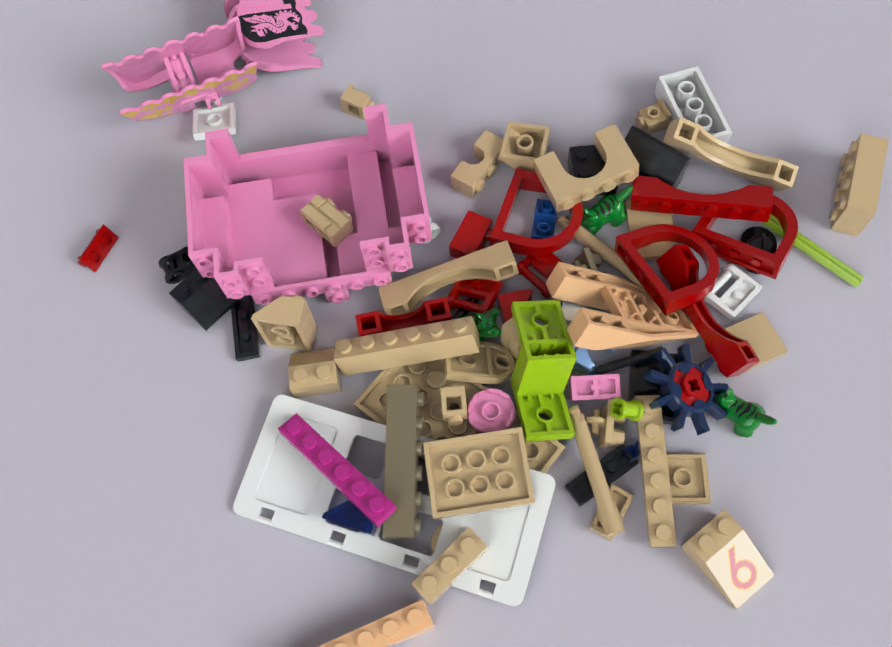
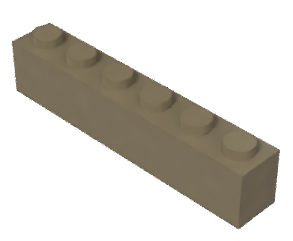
(402, 460)

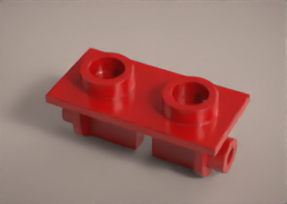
(98, 248)

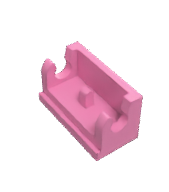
(594, 387)

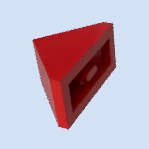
(505, 301)

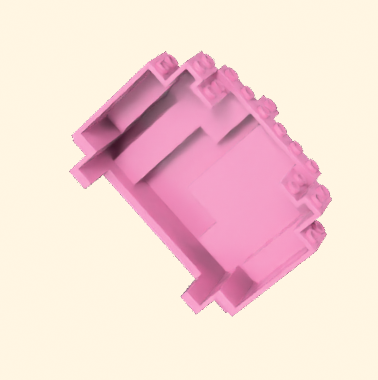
(250, 225)

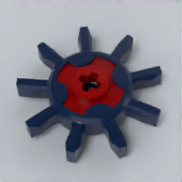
(686, 389)

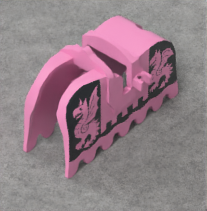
(275, 33)

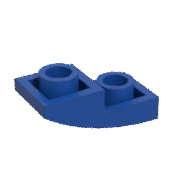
(544, 220)

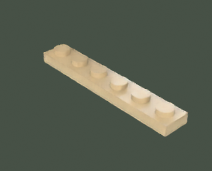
(655, 476)

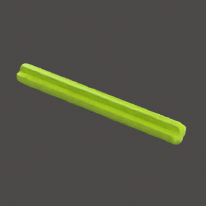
(818, 254)

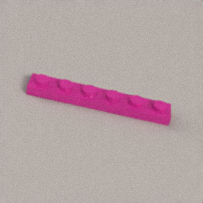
(337, 470)

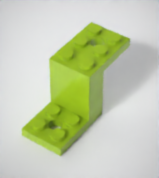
(542, 370)

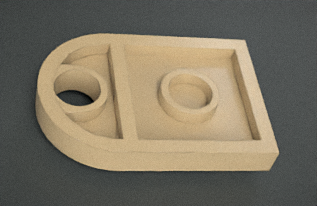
(481, 366)

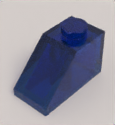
(351, 517)

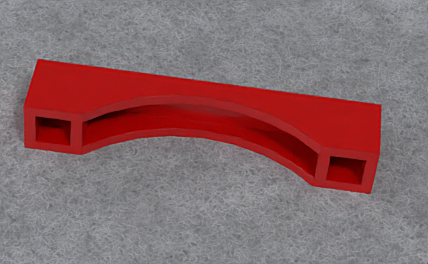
(747, 203)
(730, 352)

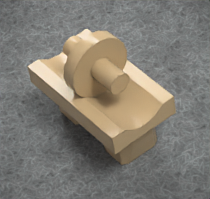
(603, 424)

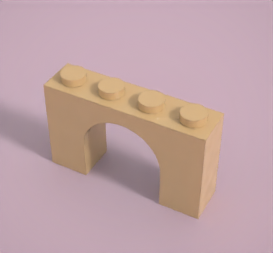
(569, 190)

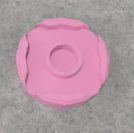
(491, 411)

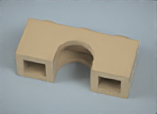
(472, 177)
(449, 565)

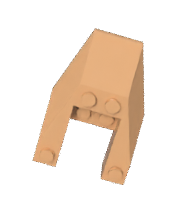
(634, 316)

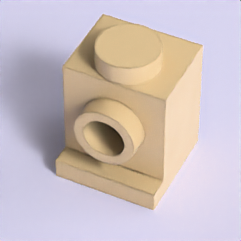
(355, 101)
(653, 118)
(454, 397)

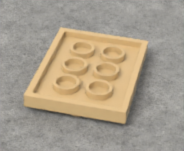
(478, 473)

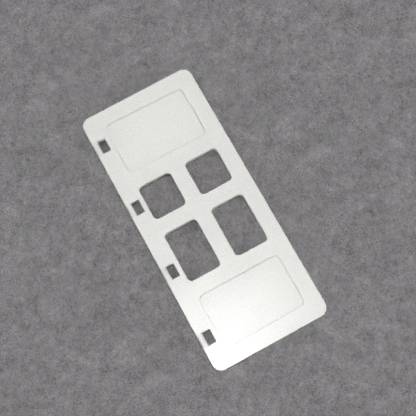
(300, 494)

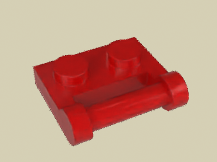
(543, 265)
(475, 288)

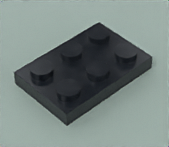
(642, 387)

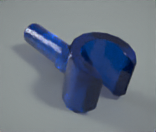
(633, 450)

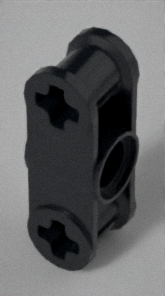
(178, 265)

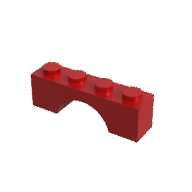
(429, 312)

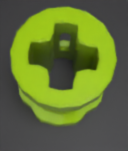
(626, 409)

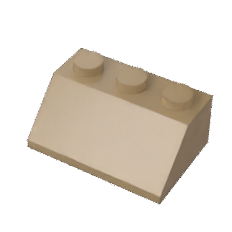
(287, 323)

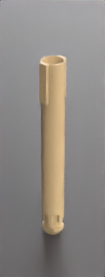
(597, 246)
(607, 509)

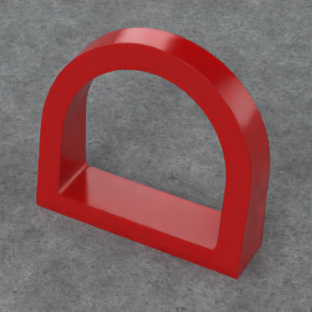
(522, 245)
(750, 256)
(668, 301)

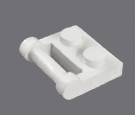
(737, 296)

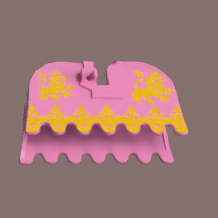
(212, 59)

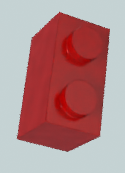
(471, 235)

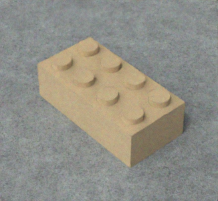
(859, 184)

